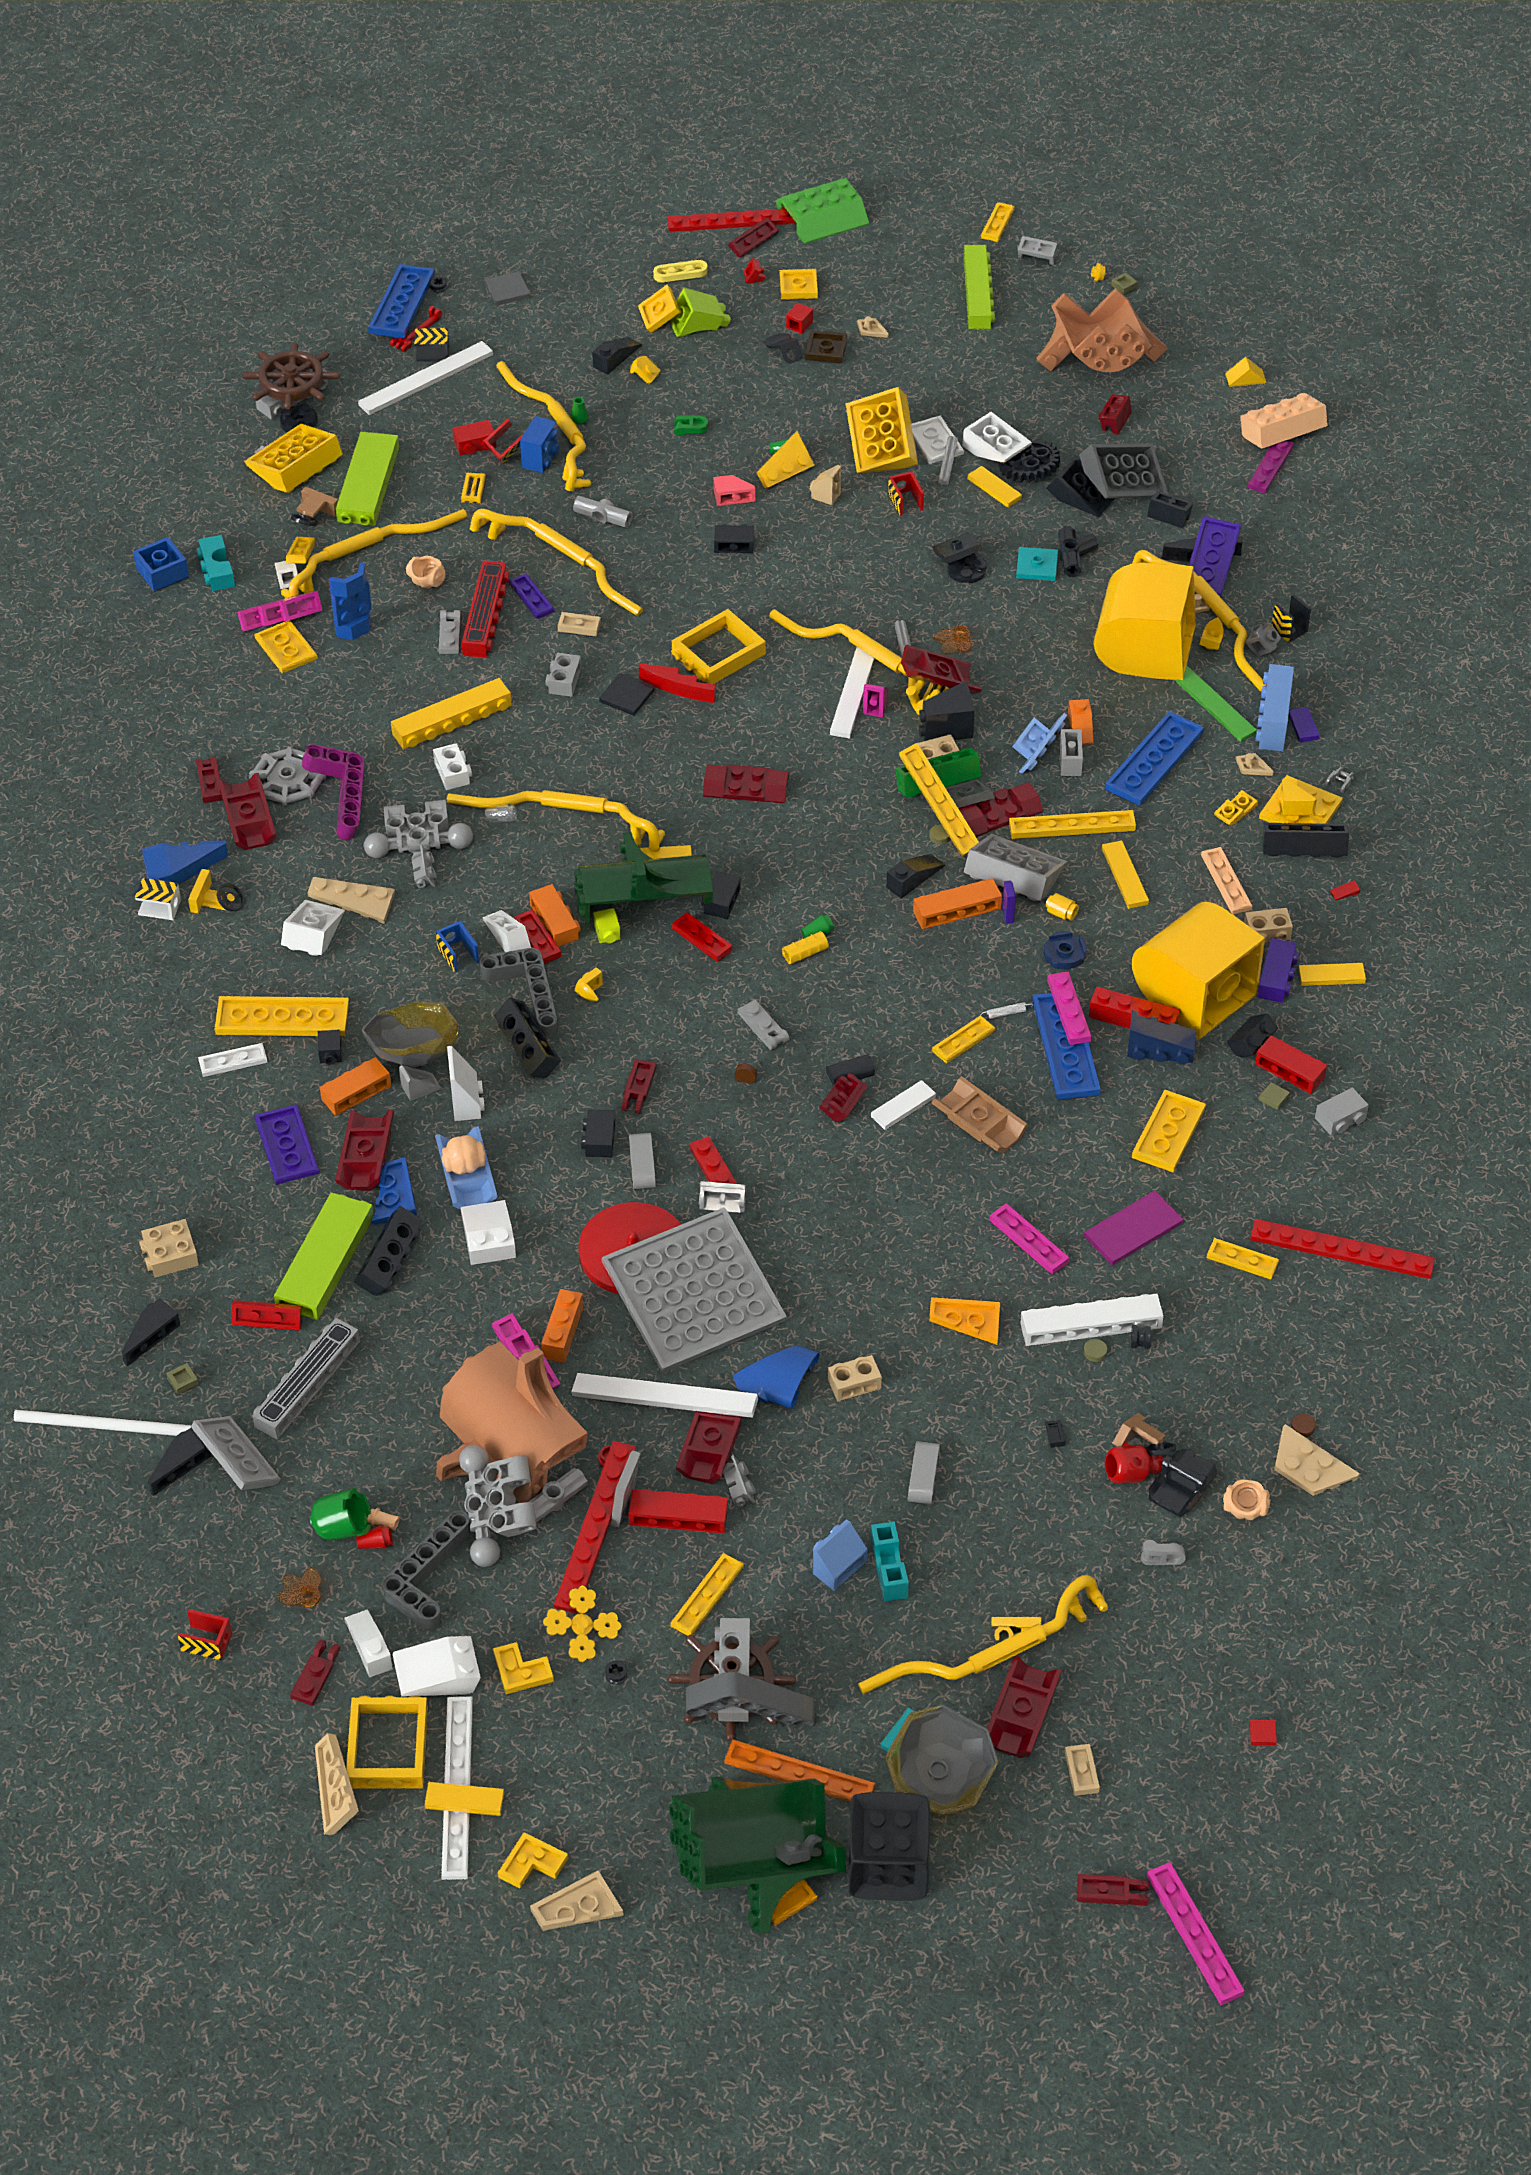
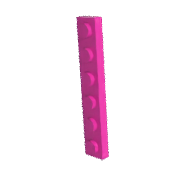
(1195, 1933)

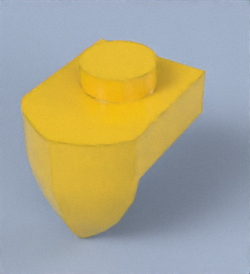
(645, 368)
(1212, 634)
(588, 983)

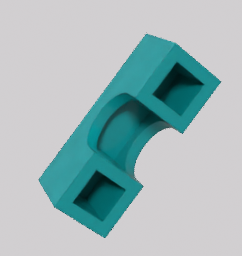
(213, 553)
(888, 1564)

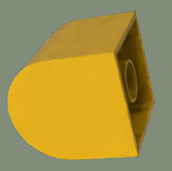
(1147, 621)
(1201, 965)

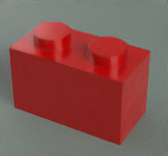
(471, 437)

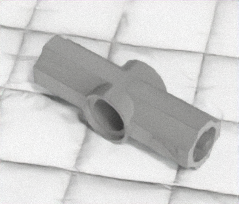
(602, 511)
(562, 1488)

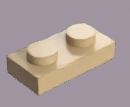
(579, 624)
(1082, 1769)

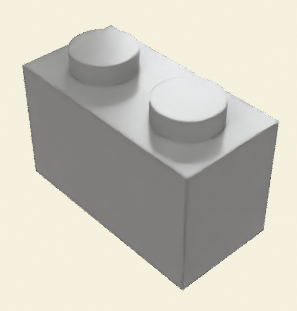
(1071, 752)
(1342, 1111)

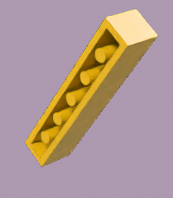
(451, 713)

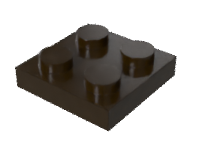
(826, 346)

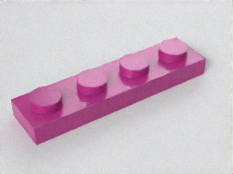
(1069, 1008)
(1029, 1239)

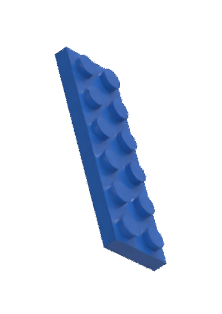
(401, 301)
(1154, 758)
(1069, 1065)

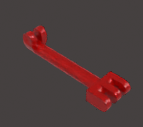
(406, 343)

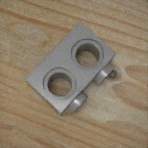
(564, 674)

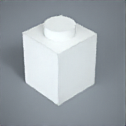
(285, 573)

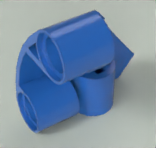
(778, 1375)

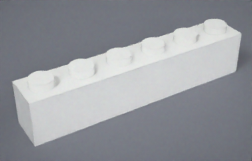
(1090, 1319)

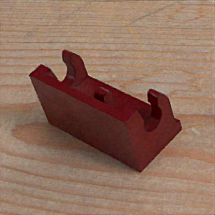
(1115, 413)
(842, 1097)

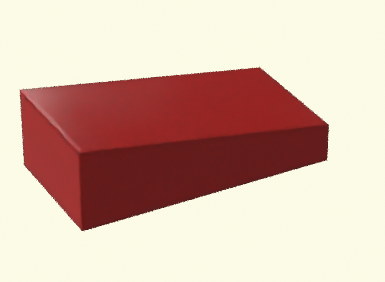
(1346, 890)

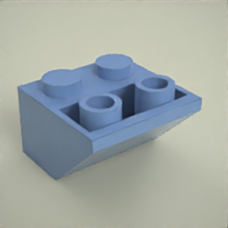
(838, 1555)

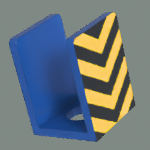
(461, 934)

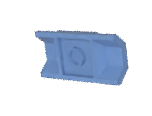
(471, 1187)

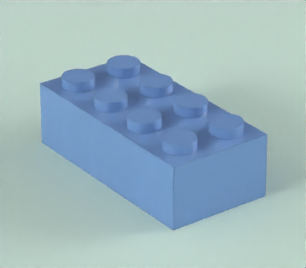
(1275, 707)

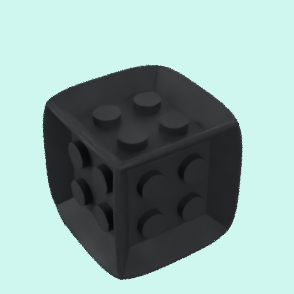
(889, 1846)

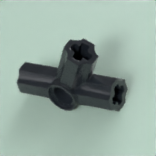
(1073, 548)

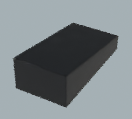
(1055, 1434)

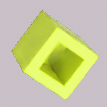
(606, 926)

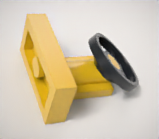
(203, 896)

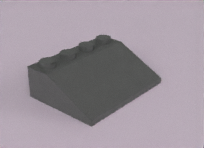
(1123, 469)

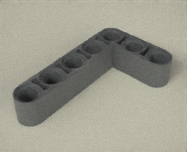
(526, 964)
(422, 1568)
(751, 1695)

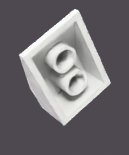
(993, 439)
(311, 927)
(464, 1088)
(488, 1232)
(438, 1667)

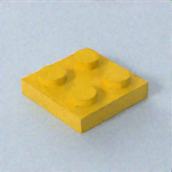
(798, 284)
(659, 308)

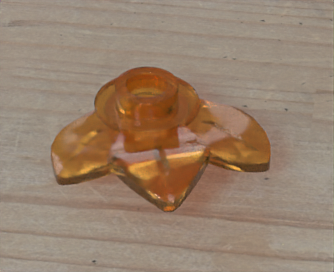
(954, 639)
(297, 1588)

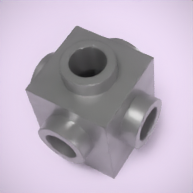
(1263, 639)

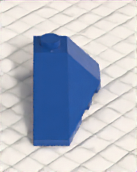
(181, 861)

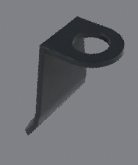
(785, 342)

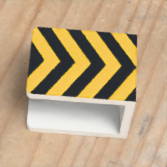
(159, 898)

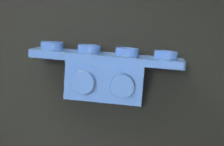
(1033, 740)

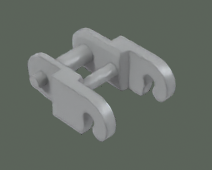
(1334, 775)

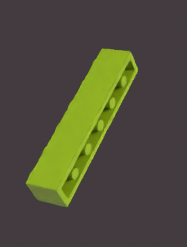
(978, 287)

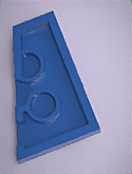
(394, 1191)

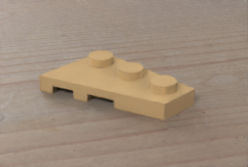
(577, 1904)

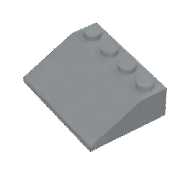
(1005, 860)

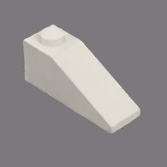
(507, 931)
(369, 1643)

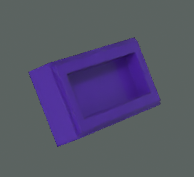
(1303, 724)
(1008, 902)

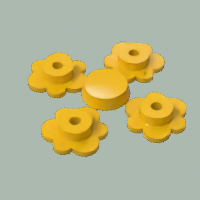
(582, 1624)

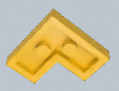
(518, 1674)
(531, 1854)

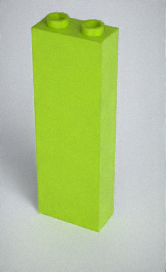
(367, 478)
(325, 1254)

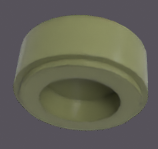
(938, 835)
(1095, 1350)

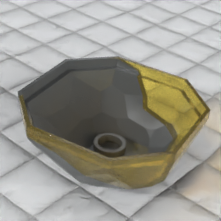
(412, 1033)
(942, 1759)

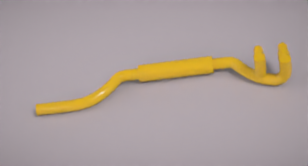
(556, 540)
(304, 579)
(1222, 611)
(864, 643)
(1005, 1649)

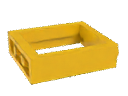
(754, 647)
(387, 1777)

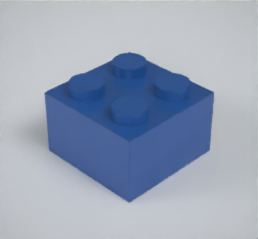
(539, 444)
(160, 564)

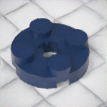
(1064, 960)

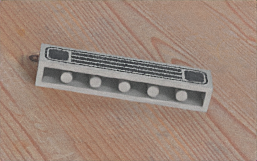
(305, 1378)

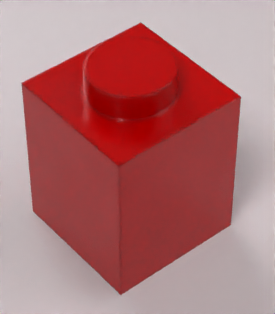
(799, 318)

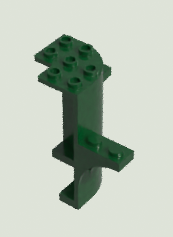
(641, 878)
(732, 1836)

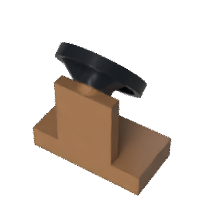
(313, 503)
(1137, 1426)

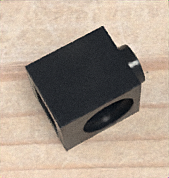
(329, 1046)

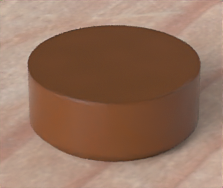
(745, 1073)
(1303, 1424)

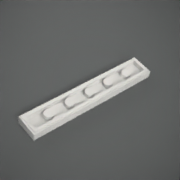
(852, 694)

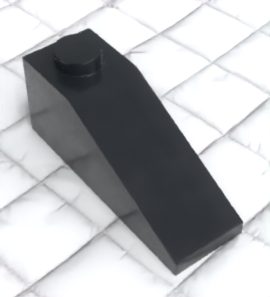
(613, 353)
(911, 873)
(152, 1326)
(180, 1457)

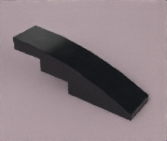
(1183, 549)

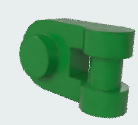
(690, 425)

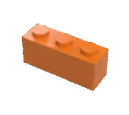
(554, 914)
(355, 1086)
(562, 1325)

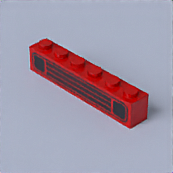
(484, 609)

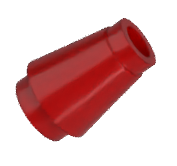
(376, 1538)

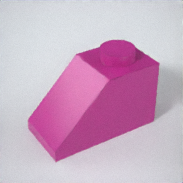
(875, 700)

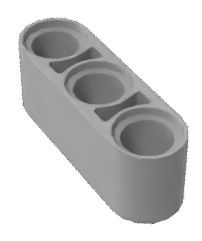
(642, 1161)
(923, 1472)

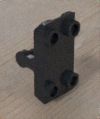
(1181, 1481)

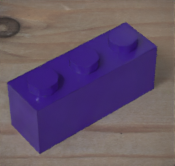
(1278, 970)

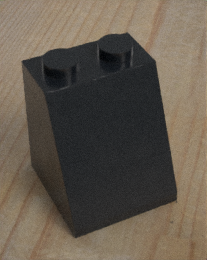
(948, 714)

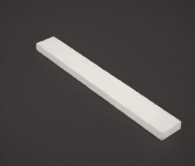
(425, 378)
(665, 1395)
(457, 1772)

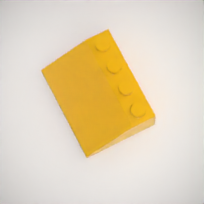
(882, 432)
(295, 457)

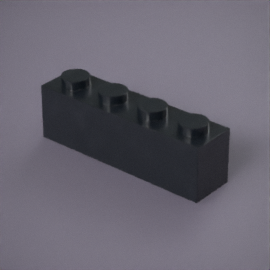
(1305, 839)

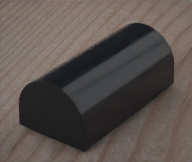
(860, 1067)

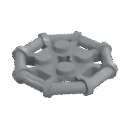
(286, 784)

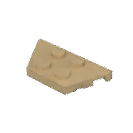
(1309, 1464)

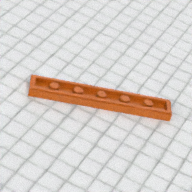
(791, 1769)

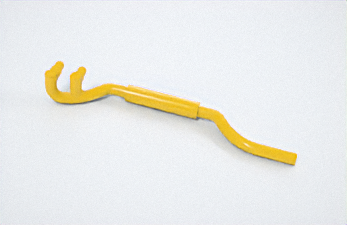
(565, 423)
(570, 801)

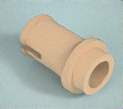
(381, 1518)

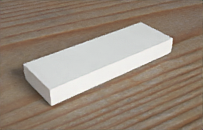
(232, 1059)
(903, 1105)

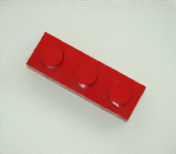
(539, 936)
(702, 937)
(711, 1161)
(266, 1315)

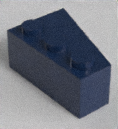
(1160, 1041)

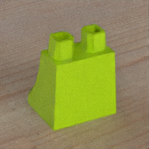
(698, 313)

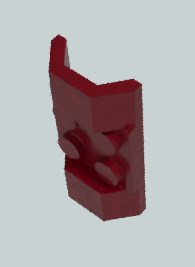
(936, 668)
(745, 783)
(1006, 804)
(248, 813)
(364, 1151)
(708, 1446)
(1021, 1708)

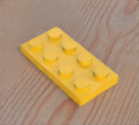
(1168, 1131)

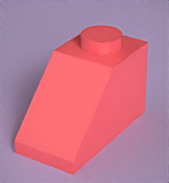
(732, 490)

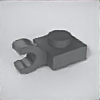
(794, 1852)

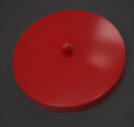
(617, 1229)

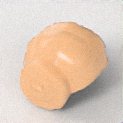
(426, 571)
(463, 1155)
(1246, 1499)

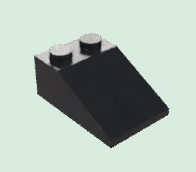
(1077, 490)

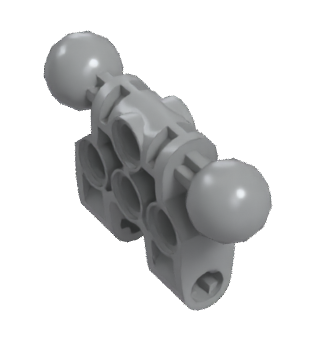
(417, 829)
(486, 1489)

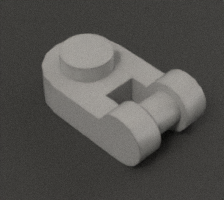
(1162, 1553)

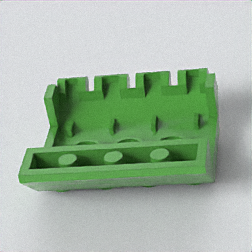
(825, 210)

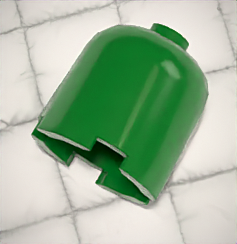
(341, 1515)

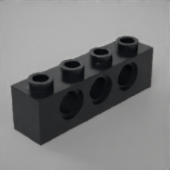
(527, 1038)
(370, 1276)

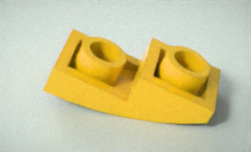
(1236, 809)

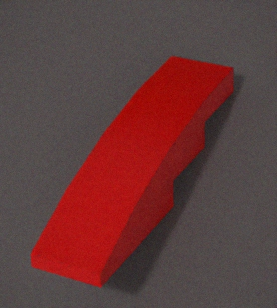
(671, 681)

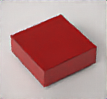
(1262, 1732)

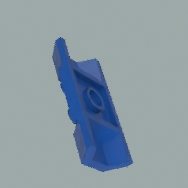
(351, 604)

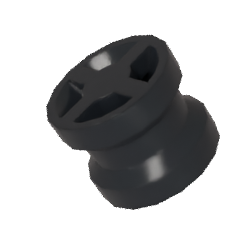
(1140, 1337)

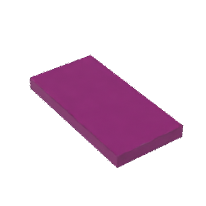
(1133, 1227)

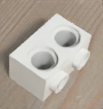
(452, 766)

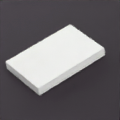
(932, 437)

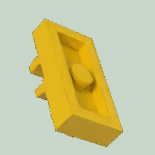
(1005, 1623)

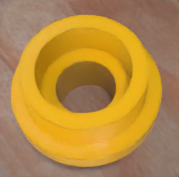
(1098, 272)

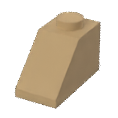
(827, 485)

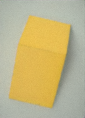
(1245, 374)
(1296, 800)

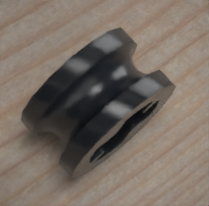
(438, 288)
(621, 1667)

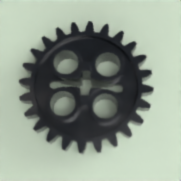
(1032, 462)

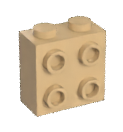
(168, 1248)

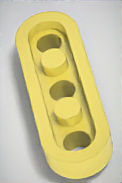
(680, 271)

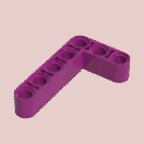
(349, 768)

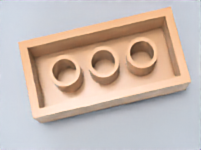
(1283, 420)

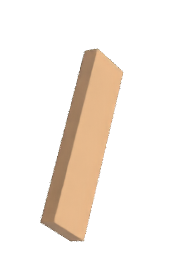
(1226, 880)

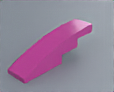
(279, 611)
(519, 1342)

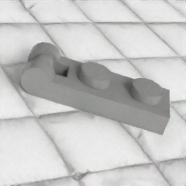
(449, 632)
(763, 1024)

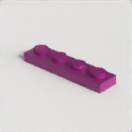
(1270, 466)

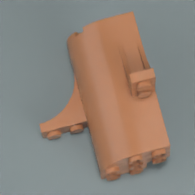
(1104, 339)
(510, 1414)

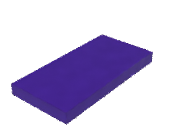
(1214, 551)
(286, 1144)

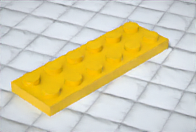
(280, 1015)

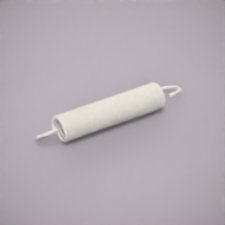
(1007, 1010)

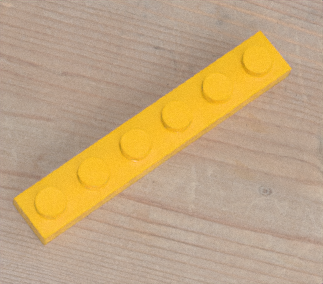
(939, 799)
(1072, 824)

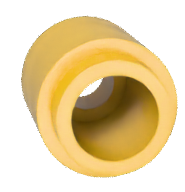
(1062, 907)

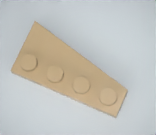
(359, 898)
(334, 1785)

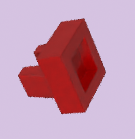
(753, 272)

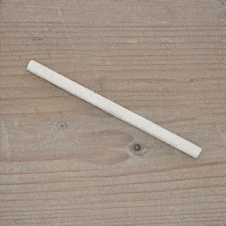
(99, 1422)

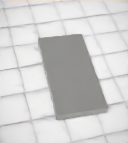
(235, 1452)

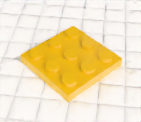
(1325, 806)

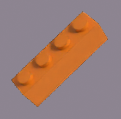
(957, 903)

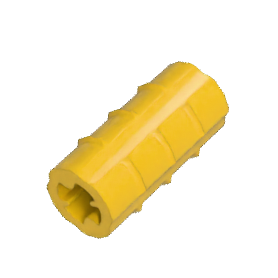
(805, 947)

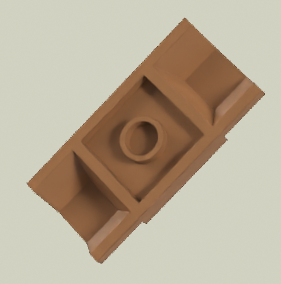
(981, 1116)

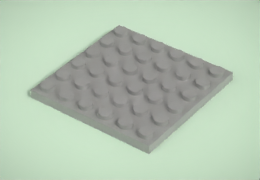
(693, 1289)

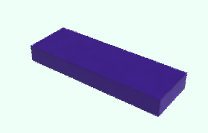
(531, 596)

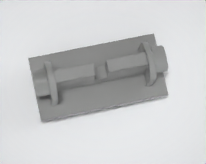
(423, 868)
(744, 1489)

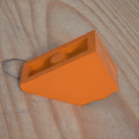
(1081, 718)

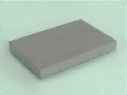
(624, 1488)

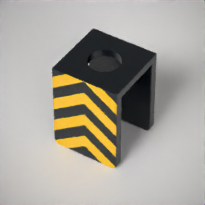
(431, 344)
(1297, 617)

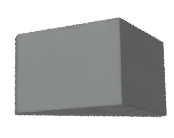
(417, 1082)

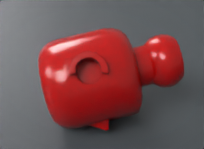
(1131, 1464)

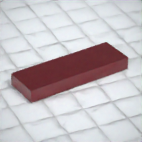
(753, 237)

